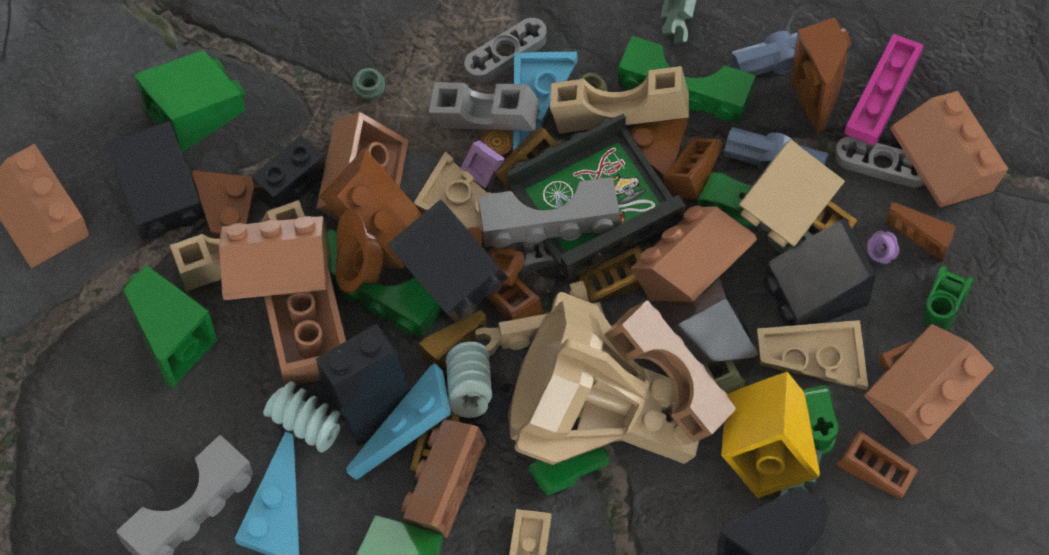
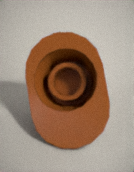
(357, 253)

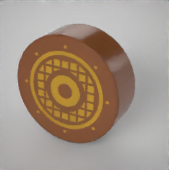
(499, 141)

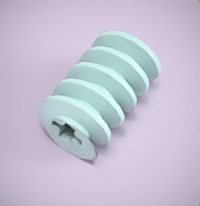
(468, 379)
(303, 416)

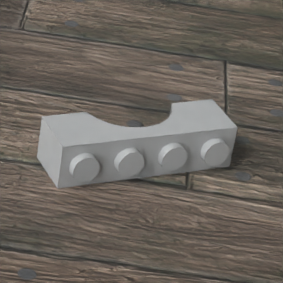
(509, 221)
(160, 532)

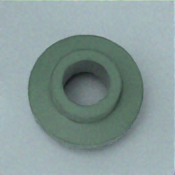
(368, 76)

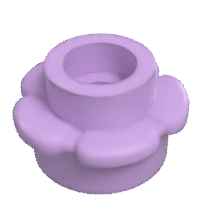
(876, 249)

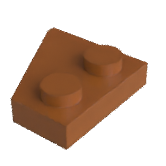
(660, 142)
(224, 199)

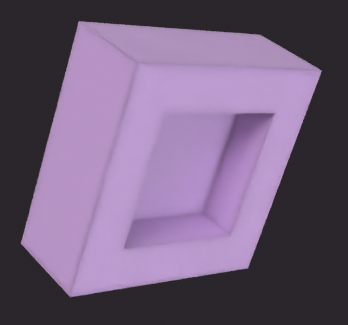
(482, 163)

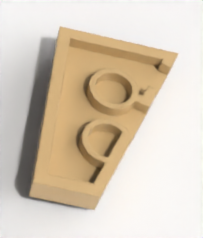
(455, 189)
(816, 350)

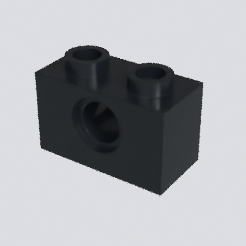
(289, 174)

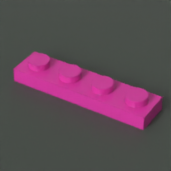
(884, 90)

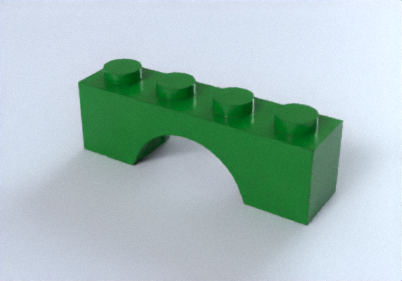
(721, 94)
(405, 304)

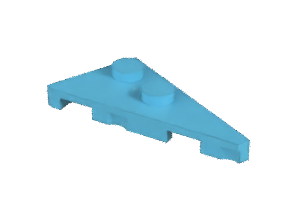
(539, 71)
(417, 412)
(272, 518)

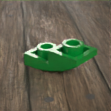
(566, 473)

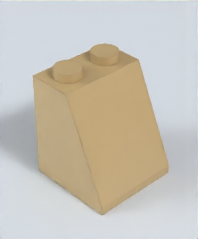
(790, 194)

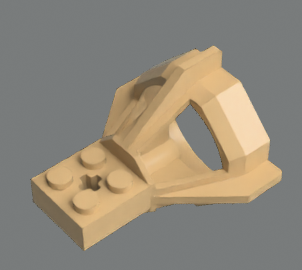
(581, 375)

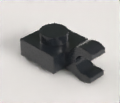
(496, 405)

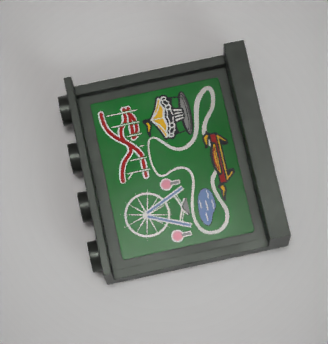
(599, 153)

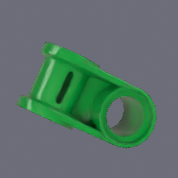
(726, 195)
(946, 295)
(822, 418)

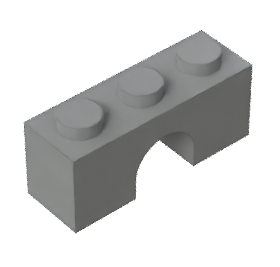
(463, 108)

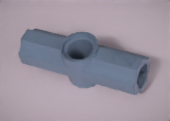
(773, 54)
(760, 149)

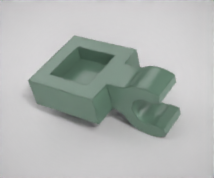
(674, 15)

